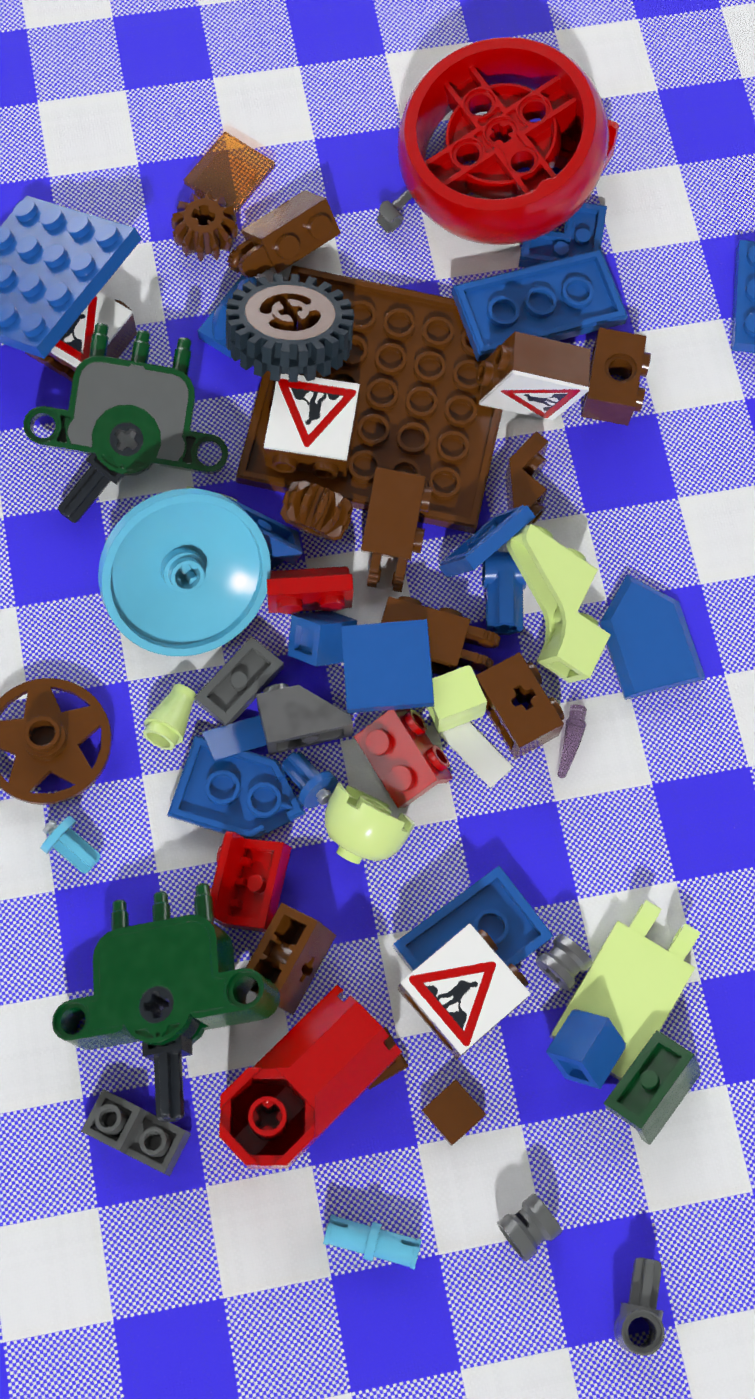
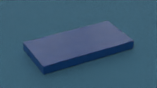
(541, 300)

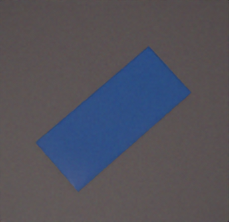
(235, 738)

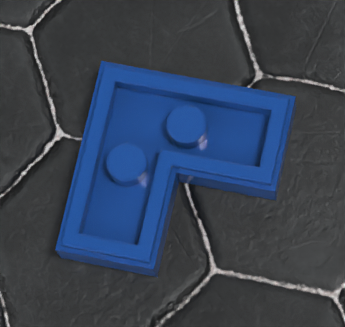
(580, 235)

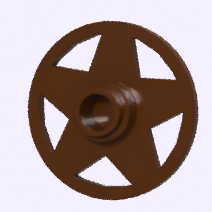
(50, 741)

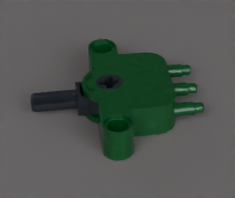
(164, 988)

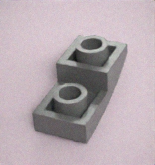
(136, 1132)

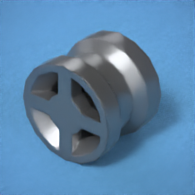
(564, 962)

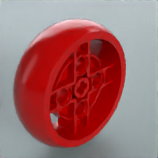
(499, 80)

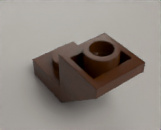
(520, 474)

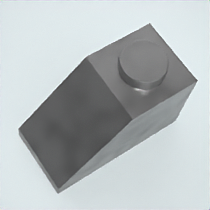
(299, 718)

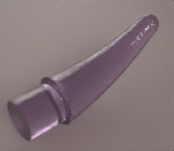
(574, 731)

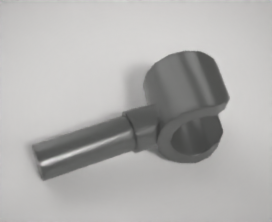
(389, 216)

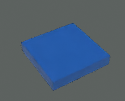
(486, 541)
(387, 666)

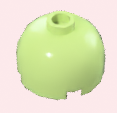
(364, 825)

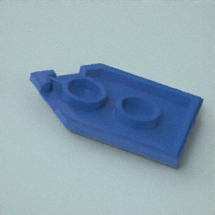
(649, 640)
(234, 793)

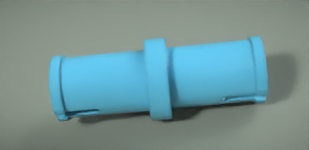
(372, 1241)

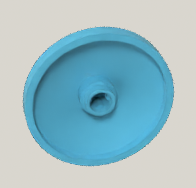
(184, 572)

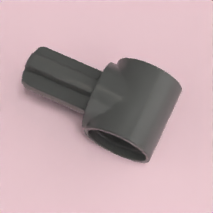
(642, 1304)

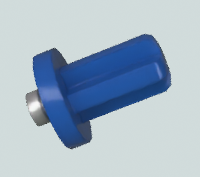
(314, 786)

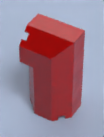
(304, 1083)

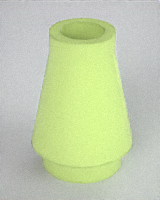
(170, 718)

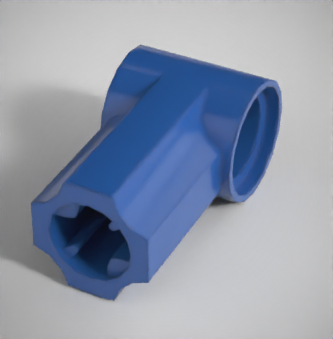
(503, 594)

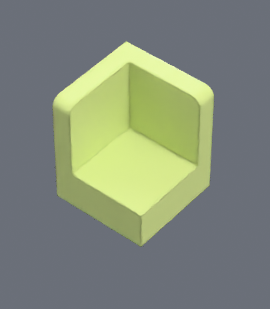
(456, 699)

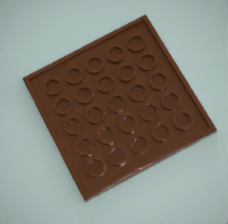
(413, 409)

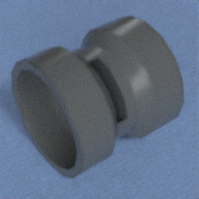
(529, 1227)

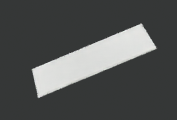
(477, 753)

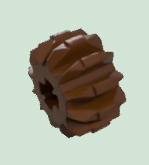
(204, 226)
(316, 510)

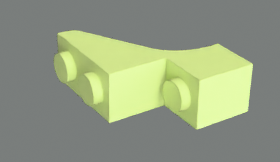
(559, 584)

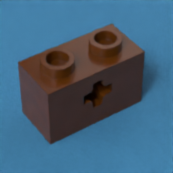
(520, 728)
(291, 954)

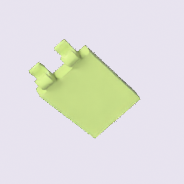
(634, 982)

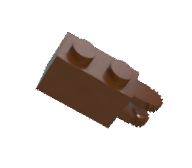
(284, 235)
(393, 522)
(446, 633)

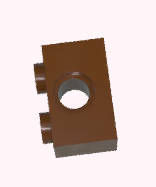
(620, 355)

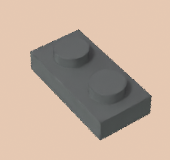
(239, 681)

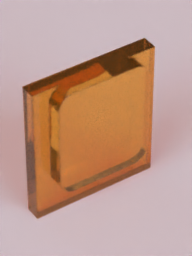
(229, 171)

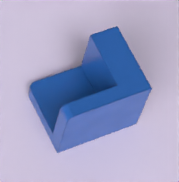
(317, 637)
(586, 1048)

